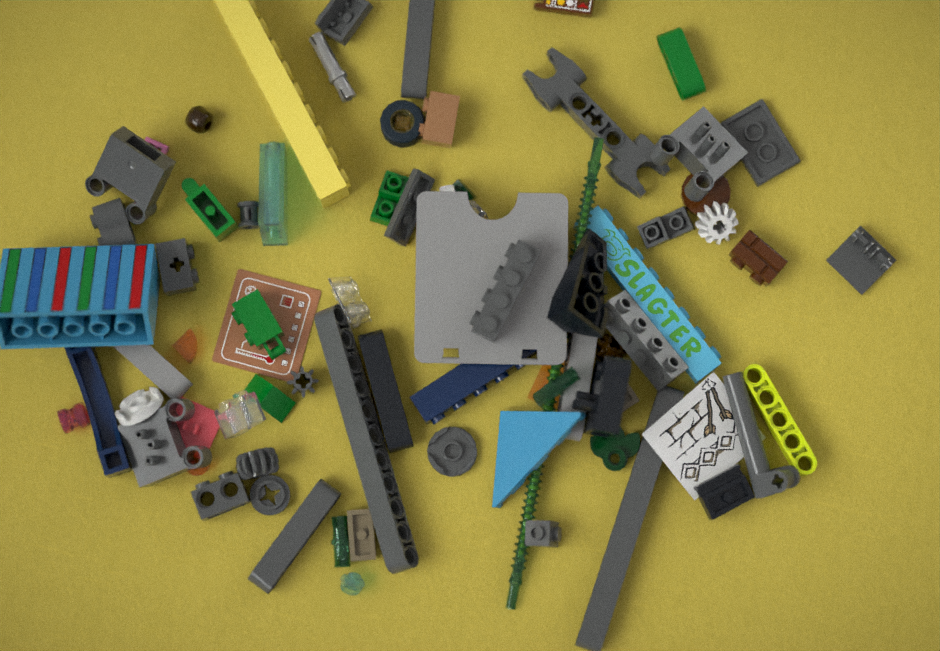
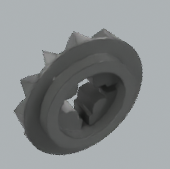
(258, 492)

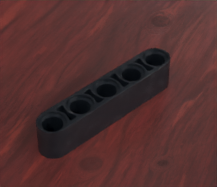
(385, 391)

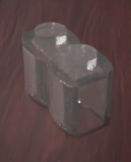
(239, 414)

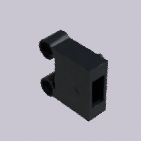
(606, 397)

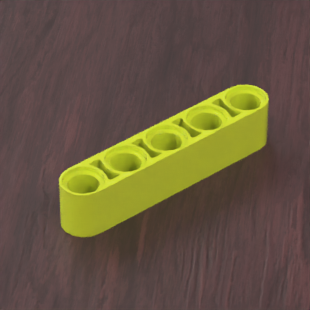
(778, 407)

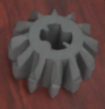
(257, 463)

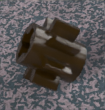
(610, 347)

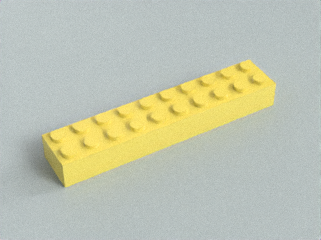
(285, 100)

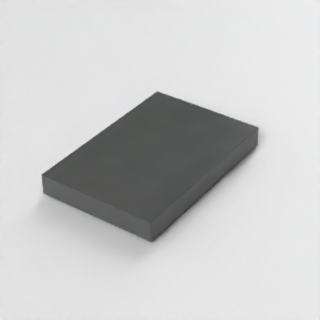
(763, 140)

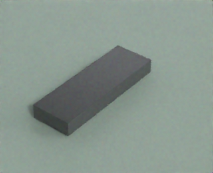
(404, 216)

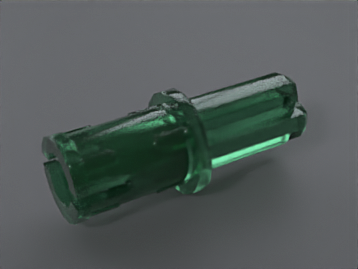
(556, 386)

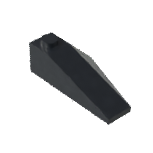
(580, 294)

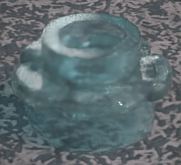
(352, 583)

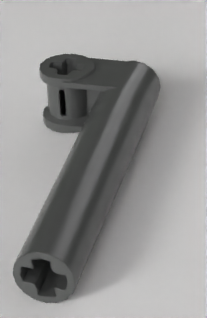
(763, 479)

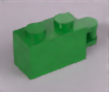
(208, 209)
(259, 323)

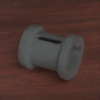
(248, 215)

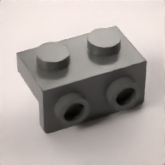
(343, 18)

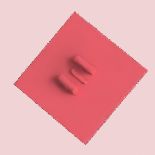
(200, 428)

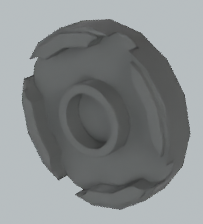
(452, 451)

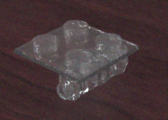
(346, 292)

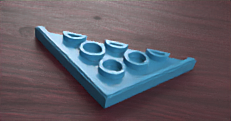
(524, 445)

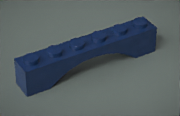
(100, 410)

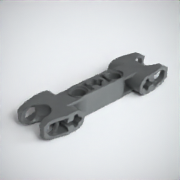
(564, 90)

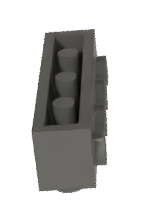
(506, 290)
(643, 341)

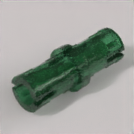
(340, 541)

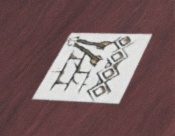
(698, 435)

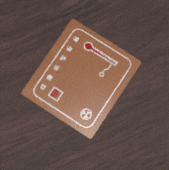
(293, 310)

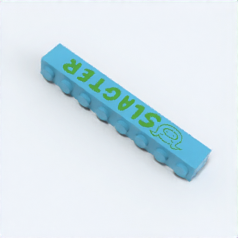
(657, 302)

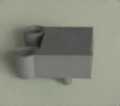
(703, 149)
(134, 170)
(158, 447)

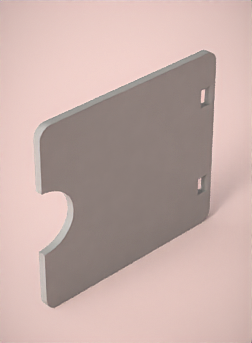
(457, 264)

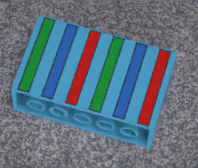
(78, 296)

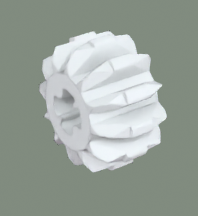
(713, 215)

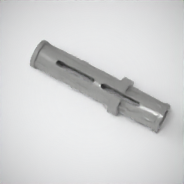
(336, 74)

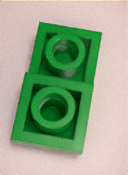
(388, 197)

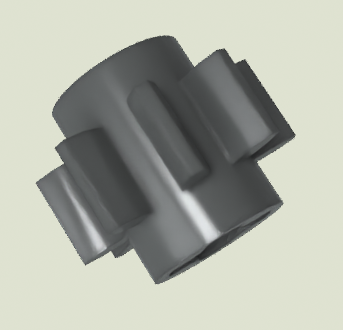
(297, 387)

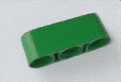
(681, 63)

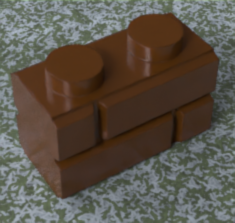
(757, 259)

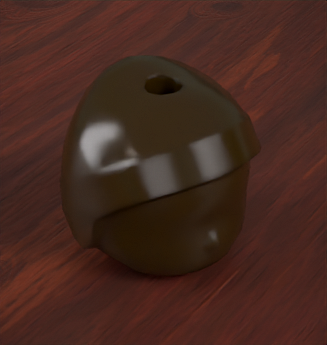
(199, 119)

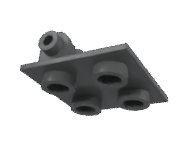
(861, 260)

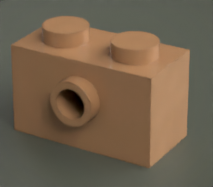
(440, 119)

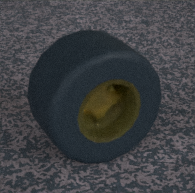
(397, 116)

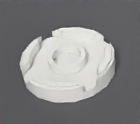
(139, 406)

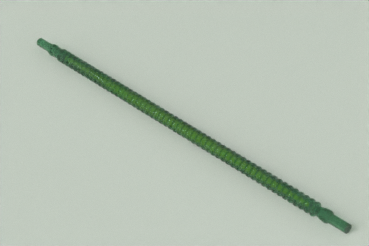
(534, 480)

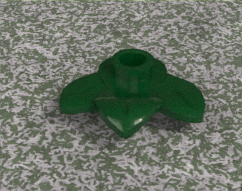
(619, 444)

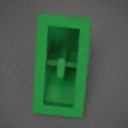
(271, 398)

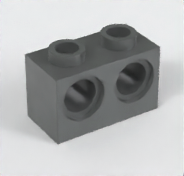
(222, 502)

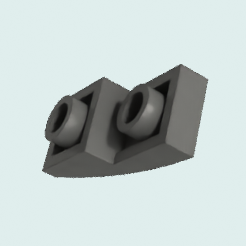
(666, 227)

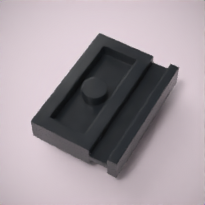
(724, 492)

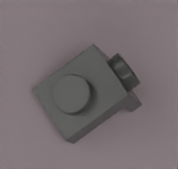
(542, 533)

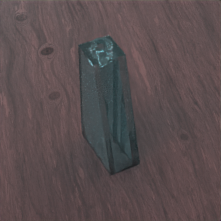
(273, 194)

